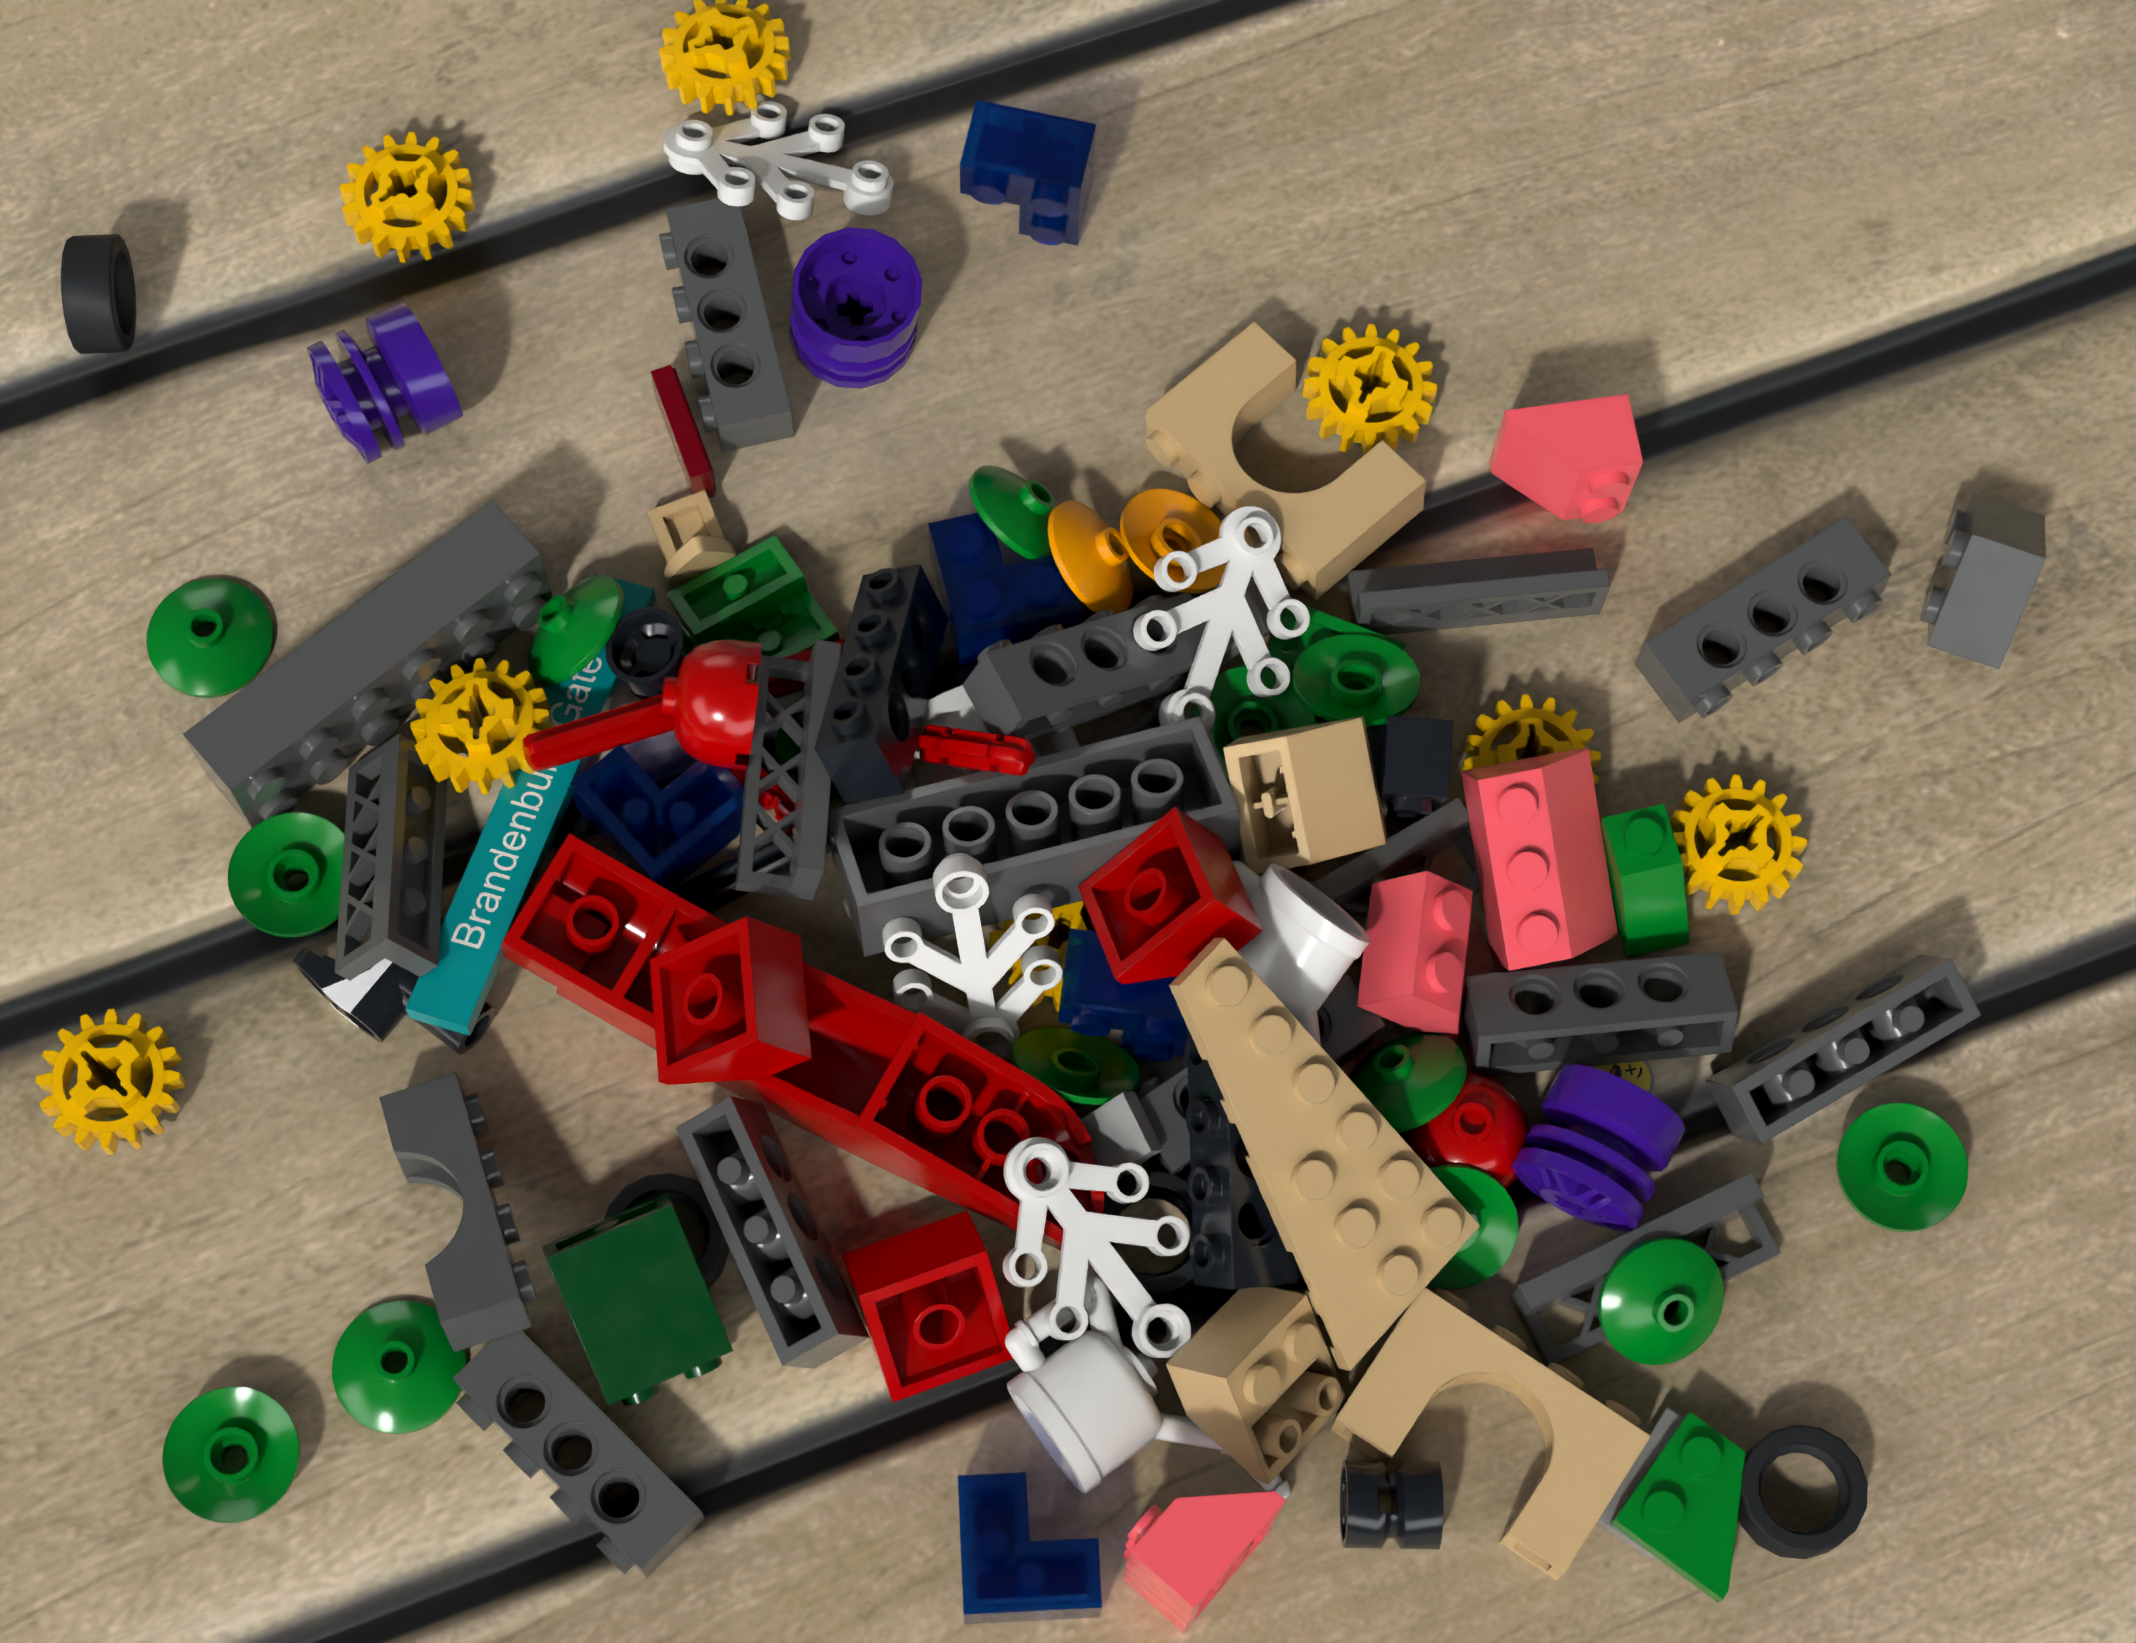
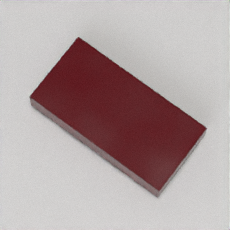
(683, 431)

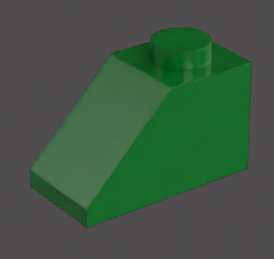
(1646, 881)

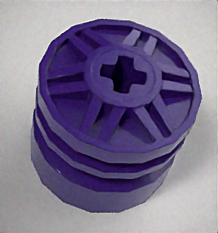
(863, 278)
(384, 382)
(1598, 1147)

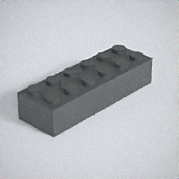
(371, 666)
(1026, 830)

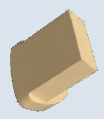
(689, 538)

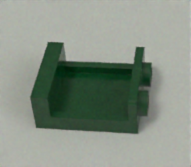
(638, 1301)

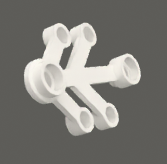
(705, 150)
(1225, 612)
(975, 969)
(1088, 1240)

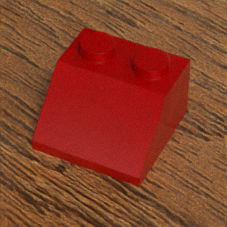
(1167, 900)
(730, 1005)
(930, 1305)

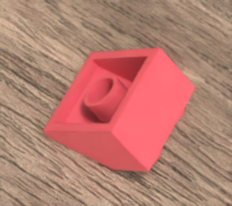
(1571, 456)
(1417, 952)

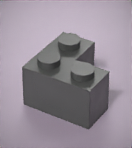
(1992, 572)

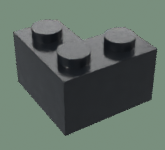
(1411, 764)

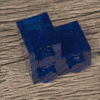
(1031, 163)
(990, 599)
(659, 830)
(1098, 1002)
(1009, 1574)

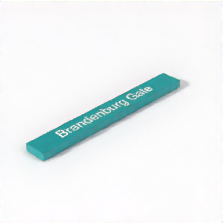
(511, 856)

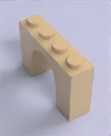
(1320, 529)
(1585, 1442)

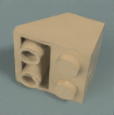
(1305, 794)
(1259, 1378)

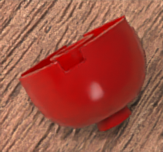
(715, 702)
(1478, 1130)

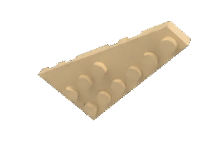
(1331, 1169)

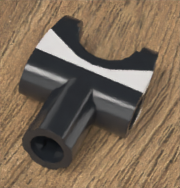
(379, 997)

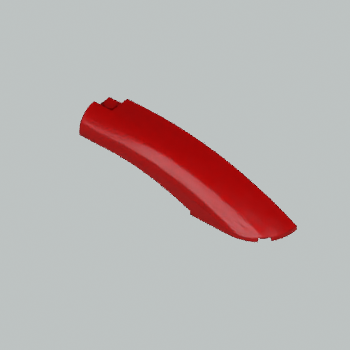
(878, 1074)

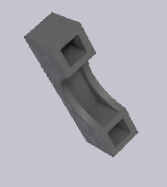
(474, 1277)

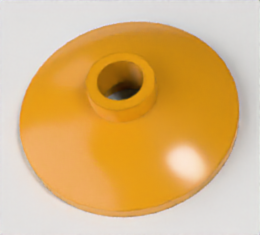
(1168, 522)
(1090, 557)

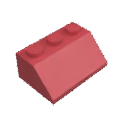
(1540, 858)
(1194, 1548)

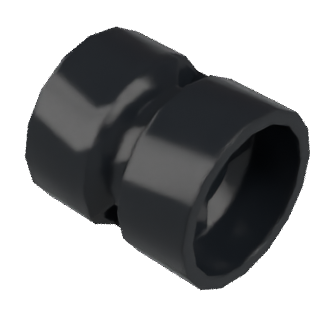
(646, 649)
(1415, 1504)

